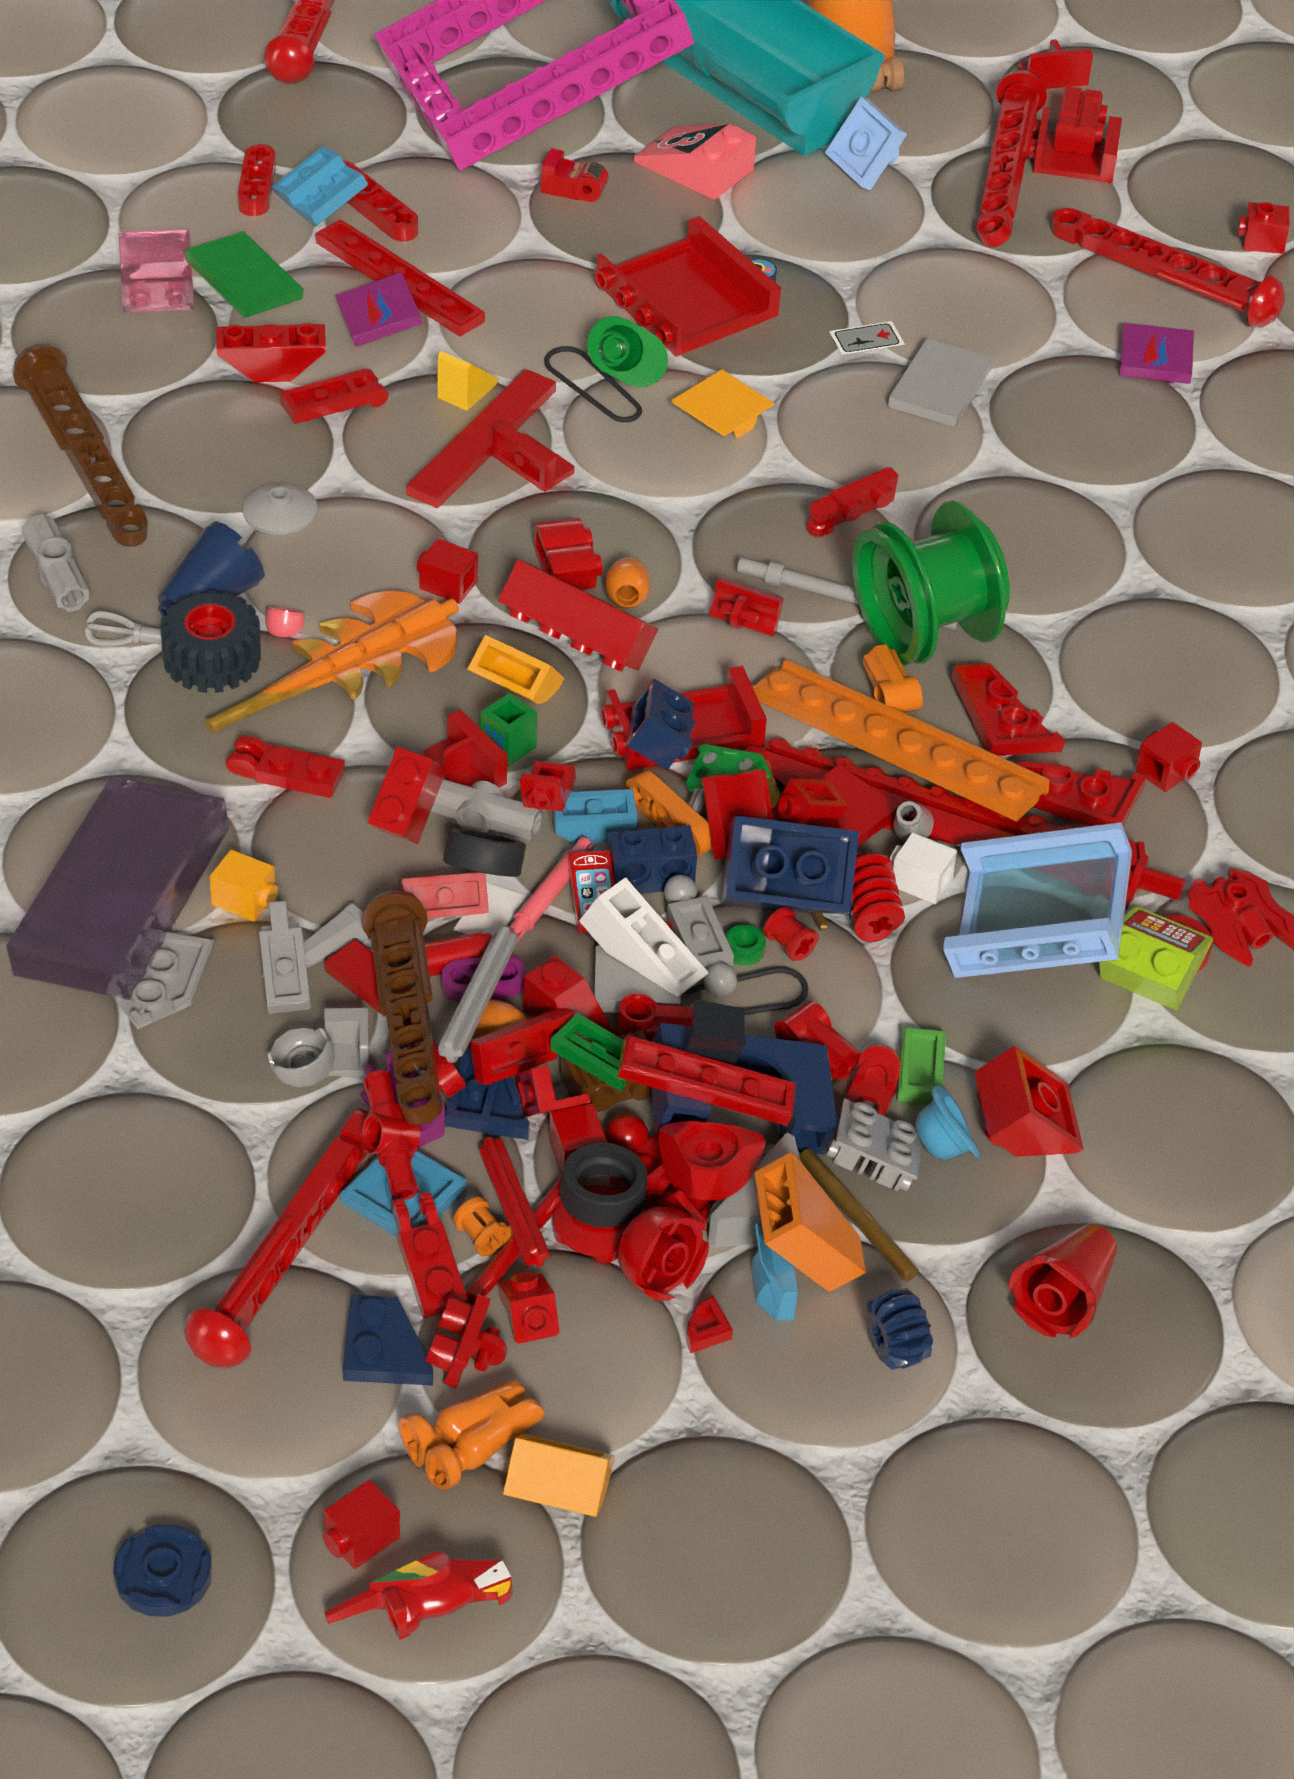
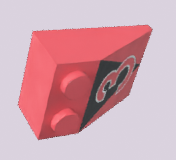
(702, 157)

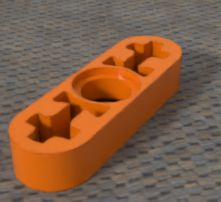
(667, 809)

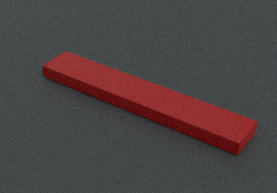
(379, 262)
(475, 442)

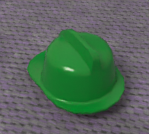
(627, 351)

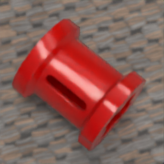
(790, 934)

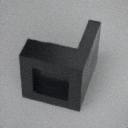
(716, 1031)

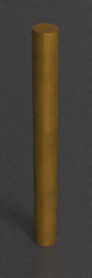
(858, 1215)

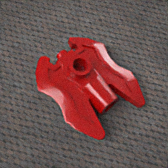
(1241, 913)

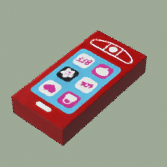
(590, 877)

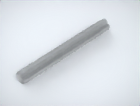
(478, 994)

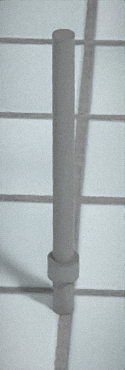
(777, 574)

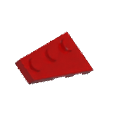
(999, 716)
(1087, 797)

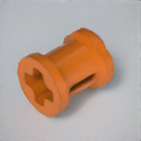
(481, 1226)

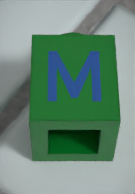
(511, 726)

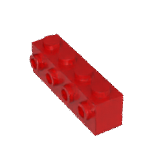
(577, 615)

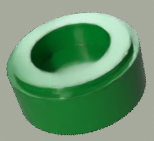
(746, 944)

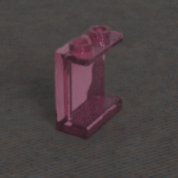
(155, 271)

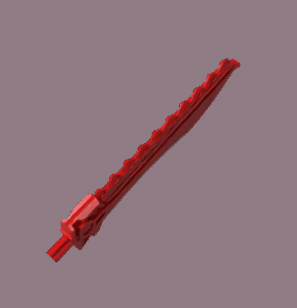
(954, 818)

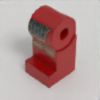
(572, 178)

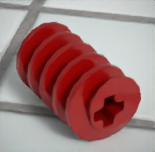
(875, 898)

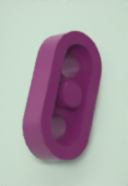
(459, 973)

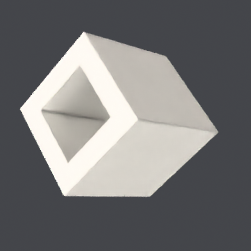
(923, 867)

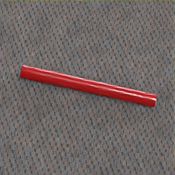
(510, 1251)

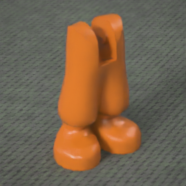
(468, 1432)

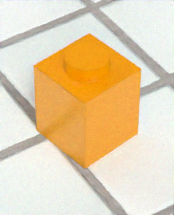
(243, 885)

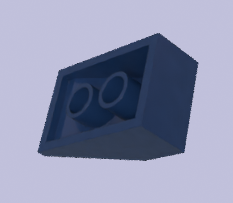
(789, 866)

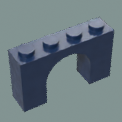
(796, 1061)

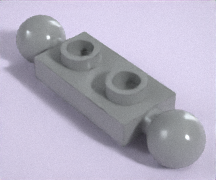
(701, 933)

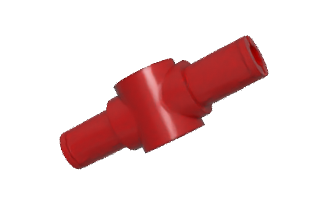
(390, 1135)

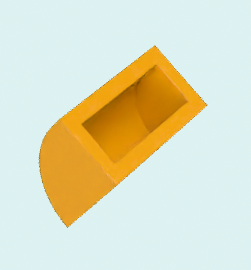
(515, 671)
(558, 1474)

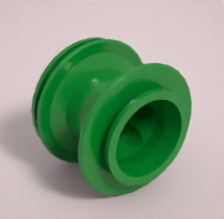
(931, 583)

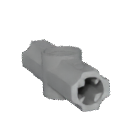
(55, 563)
(486, 808)

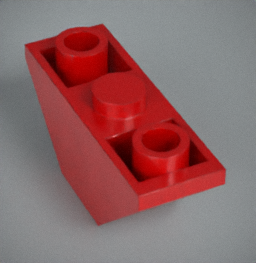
(271, 350)

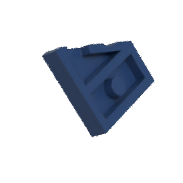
(383, 1344)

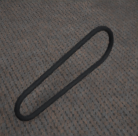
(583, 393)
(766, 1008)

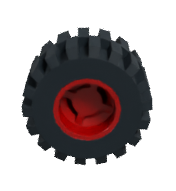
(210, 641)

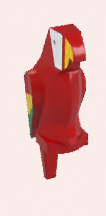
(429, 1590)

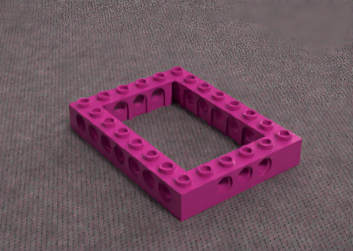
(535, 100)

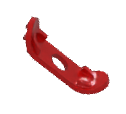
(875, 1078)

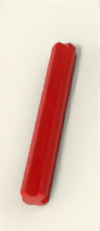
(514, 1202)

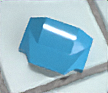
(596, 814)
(773, 1281)

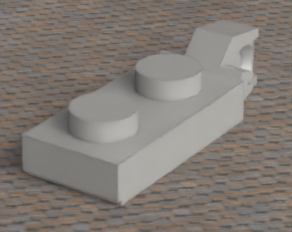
(284, 963)

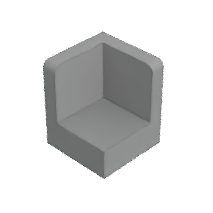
(350, 1038)

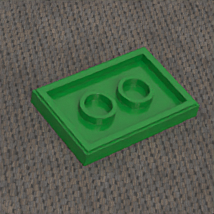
(244, 274)

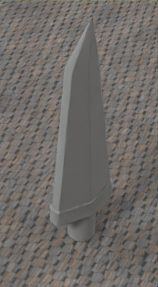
(335, 935)

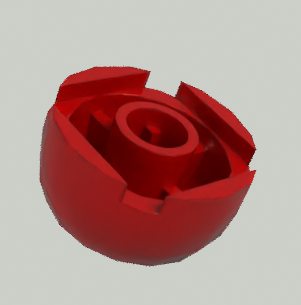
(662, 1251)

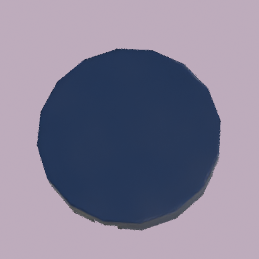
(162, 1571)

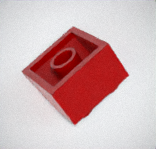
(1026, 1106)

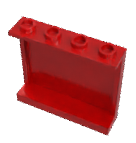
(691, 289)

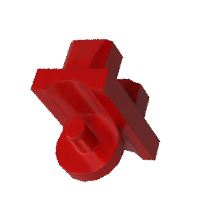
(746, 606)
(482, 1347)

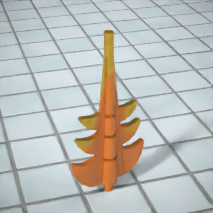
(399, 626)

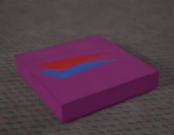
(378, 309)
(1157, 353)

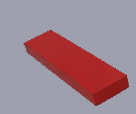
(706, 1080)

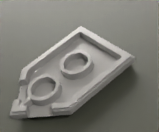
(169, 980)

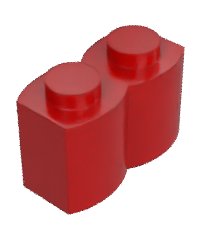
(567, 552)

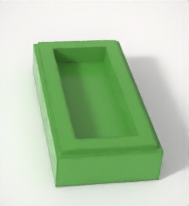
(920, 1064)

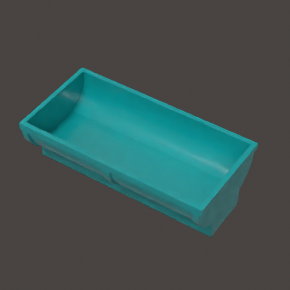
(776, 65)

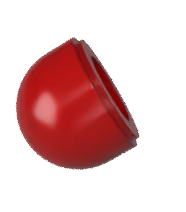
(627, 1131)

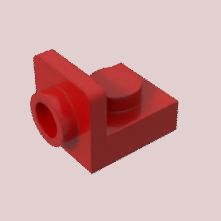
(809, 799)

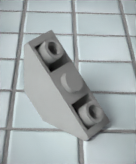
(735, 1218)

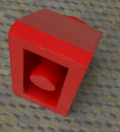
(560, 986)

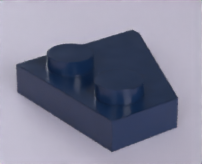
(486, 1107)

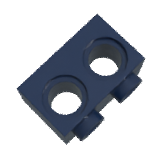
(661, 725)
(652, 856)

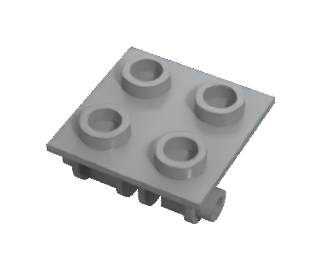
(877, 1139)

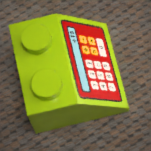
(1156, 957)

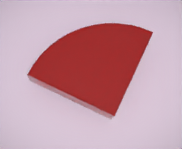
(707, 1326)

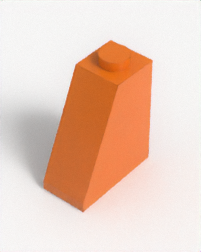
(806, 1224)

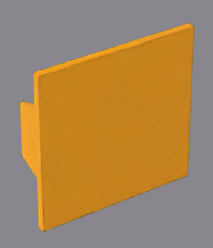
(724, 404)

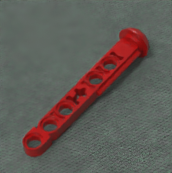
(291, 53)
(1020, 98)
(1260, 300)
(220, 1334)

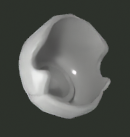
(302, 1057)

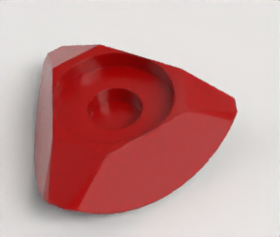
(709, 1158)

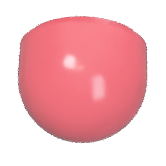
(284, 621)

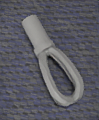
(137, 632)

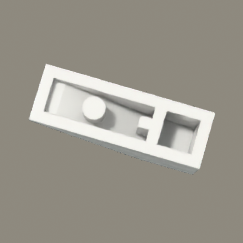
(641, 939)

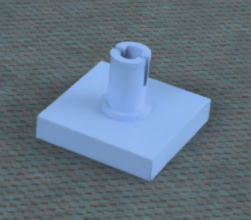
(866, 143)

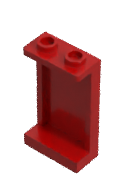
(722, 715)

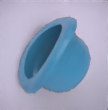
(944, 1127)

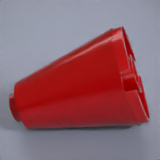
(1064, 1282)

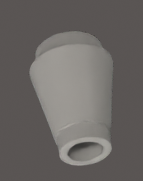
(920, 825)

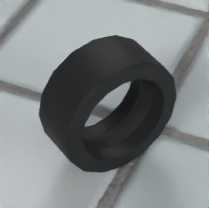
(484, 852)
(603, 1209)

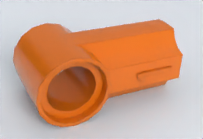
(891, 681)

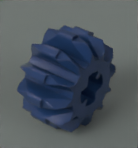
(899, 1328)

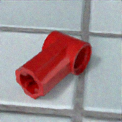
(643, 1013)
(813, 1025)

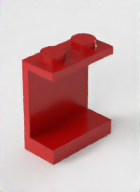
(1096, 167)

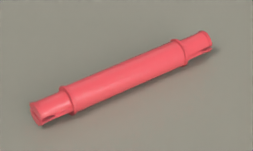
(546, 892)

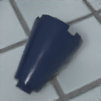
(213, 564)

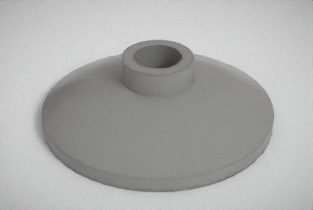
(280, 508)

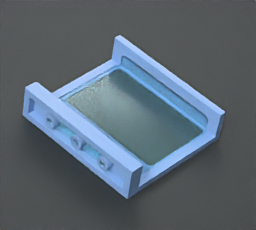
(1042, 901)

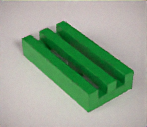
(588, 1056)

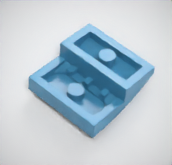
(319, 185)

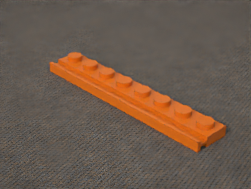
(902, 740)

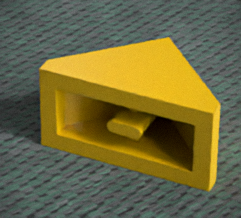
(462, 382)

